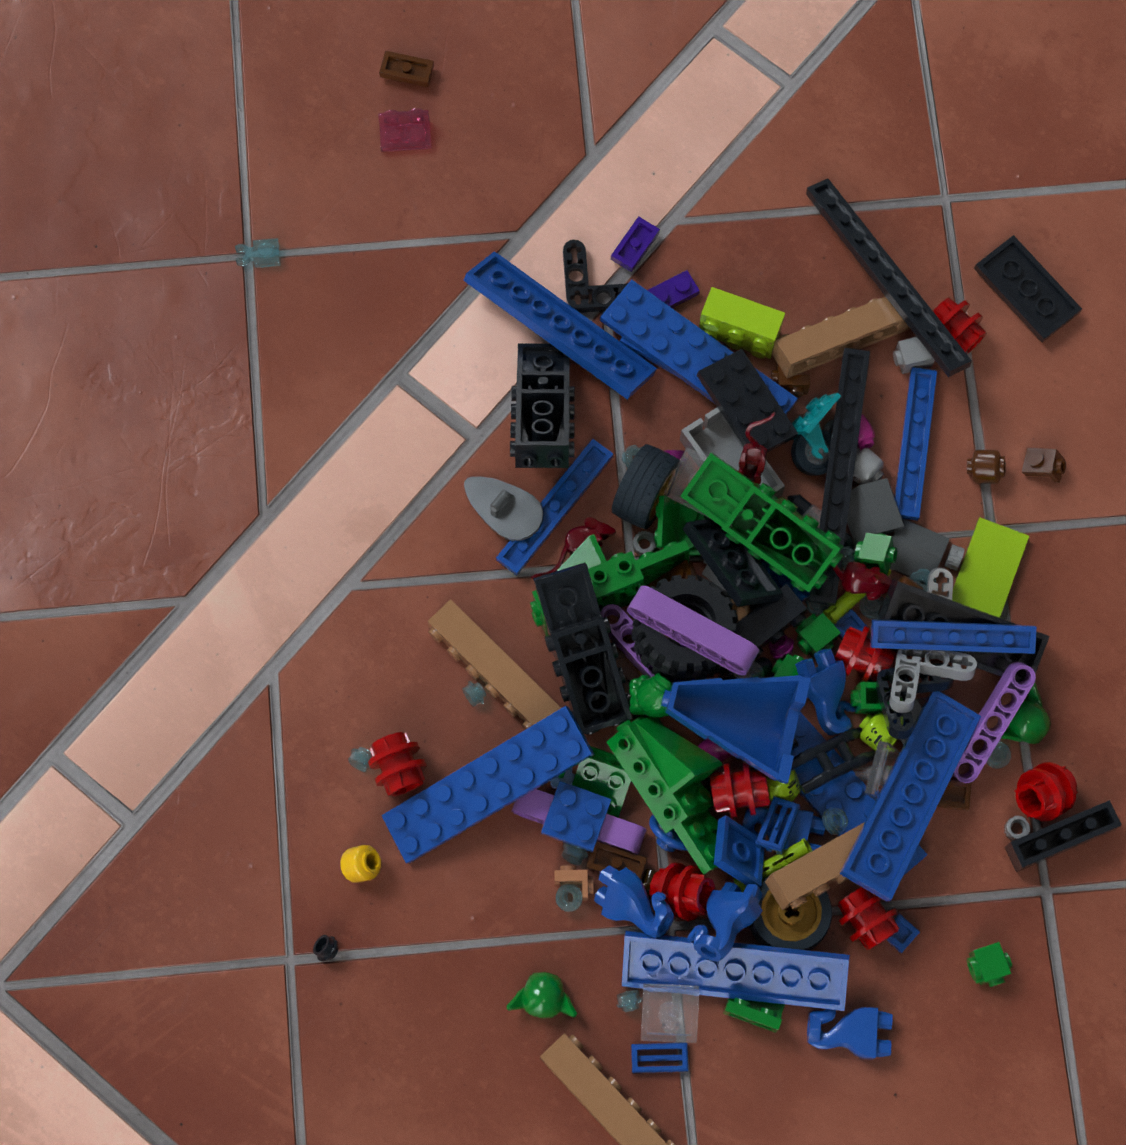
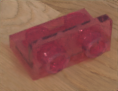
(404, 130)

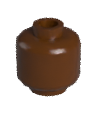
(986, 466)

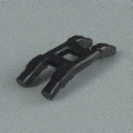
(831, 772)

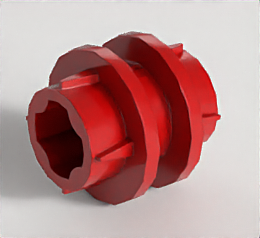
(959, 324)
(857, 642)
(396, 760)
(739, 789)
(1046, 791)
(684, 889)
(868, 918)

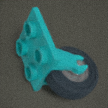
(812, 444)

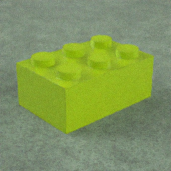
(741, 323)

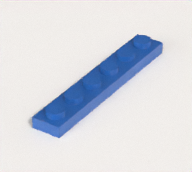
(915, 442)
(558, 504)
(953, 636)

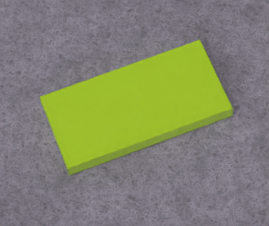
(989, 567)

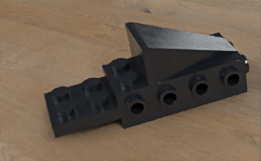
(542, 408)
(582, 649)

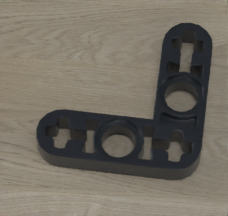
(582, 287)
(906, 719)

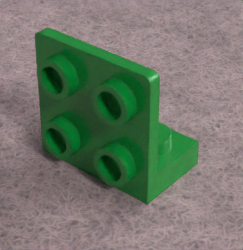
(671, 521)
(604, 777)
(756, 1013)

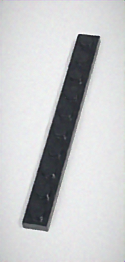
(889, 278)
(842, 460)

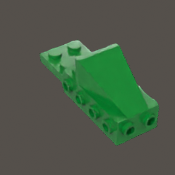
(764, 523)
(620, 576)
(676, 771)

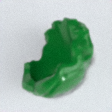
(647, 695)

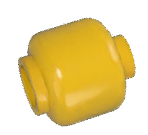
(360, 863)

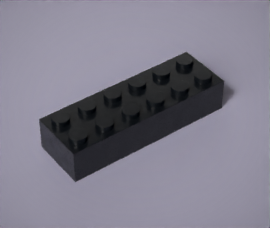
(914, 604)

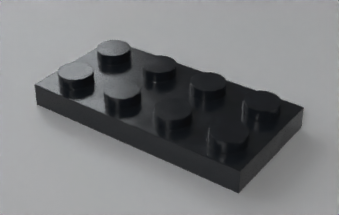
(1027, 288)
(746, 399)
(731, 563)

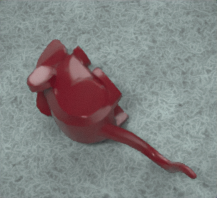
(753, 454)
(578, 535)
(860, 580)

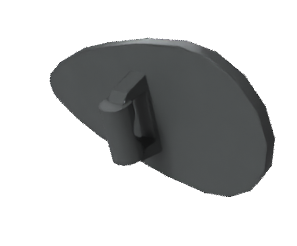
(505, 507)

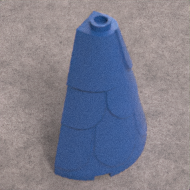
(744, 717)

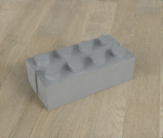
(723, 442)

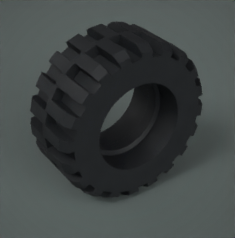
(679, 661)

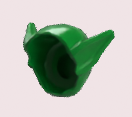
(1031, 720)
(543, 997)

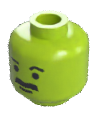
(875, 730)
(784, 791)

